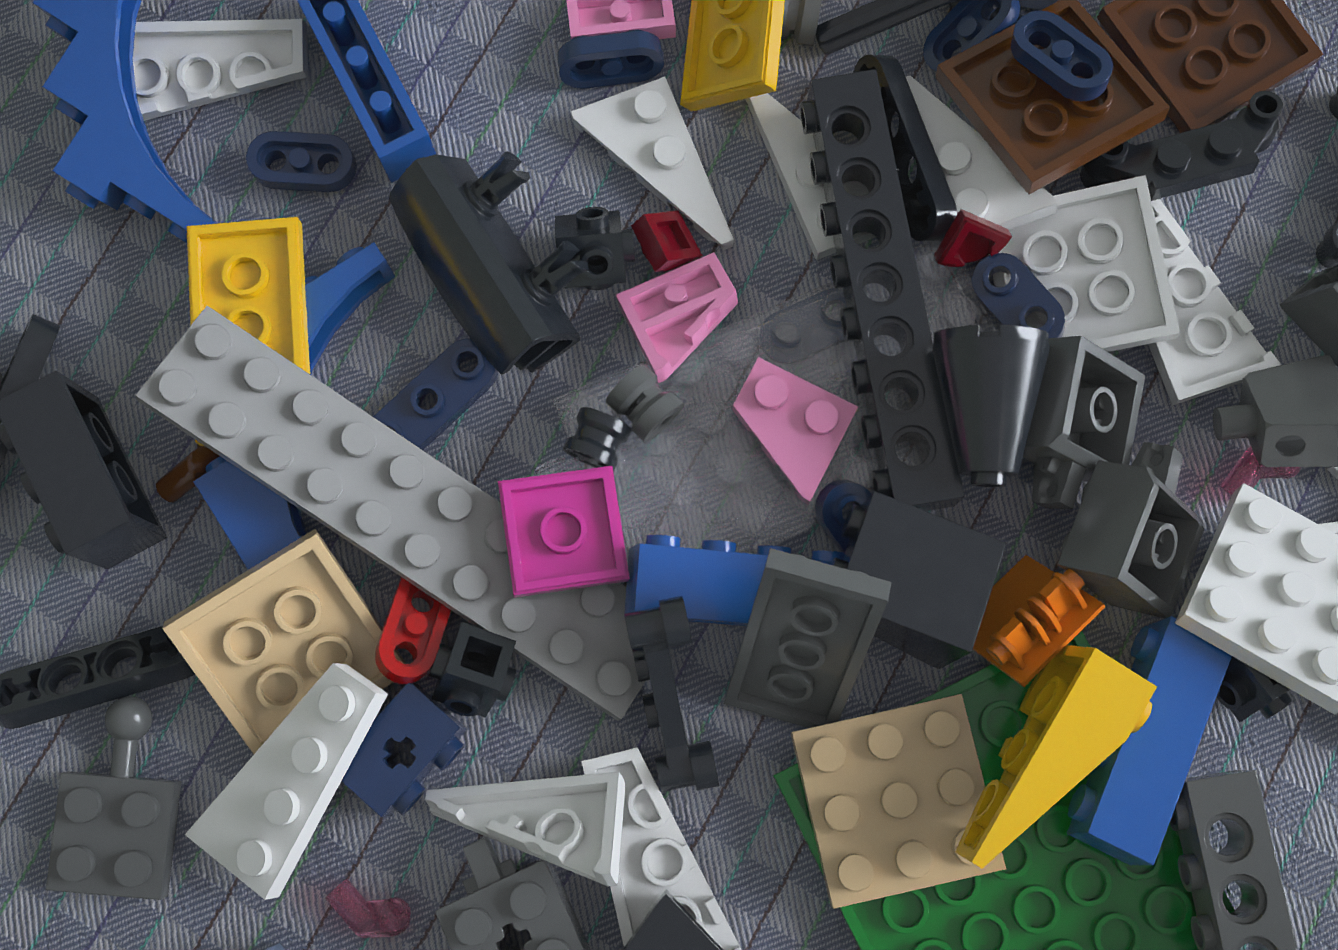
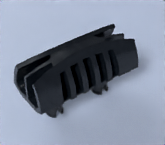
(480, 263)

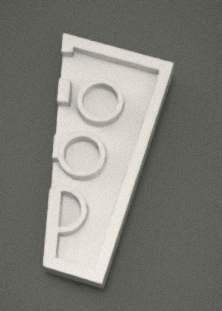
(214, 60)
(1214, 338)
(285, 787)
(655, 854)

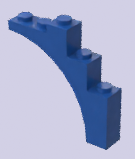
(97, 88)
(249, 512)

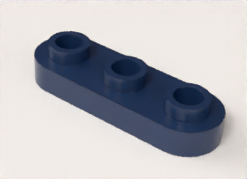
(454, 390)

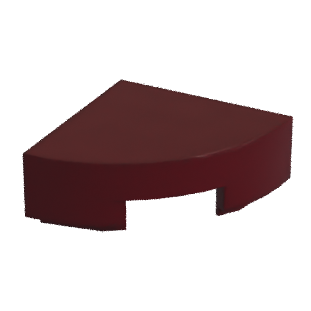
(970, 240)

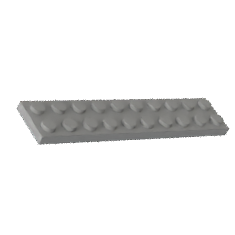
(385, 501)

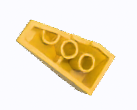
(1076, 718)

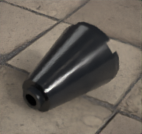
(990, 395)

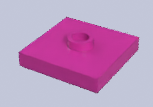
(563, 531)

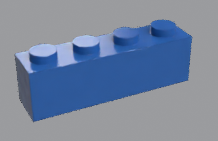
(369, 83)
(713, 580)
(1138, 786)

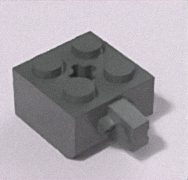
(1080, 416)
(1134, 533)
(503, 896)

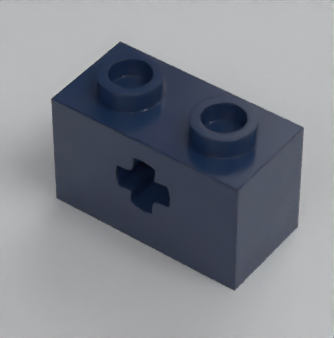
(405, 719)

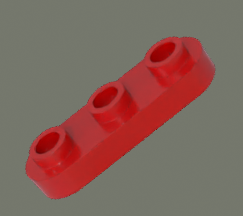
(412, 631)

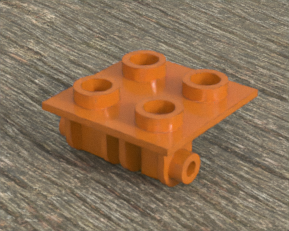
(1033, 618)

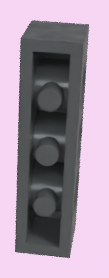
(1246, 859)

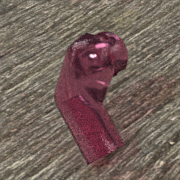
(1249, 471)
(369, 918)

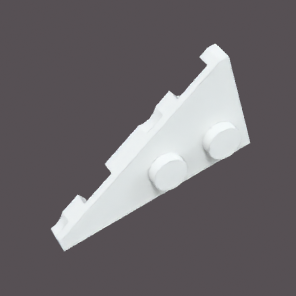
(651, 139)
(791, 157)
(974, 171)
(555, 819)

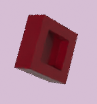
(665, 240)

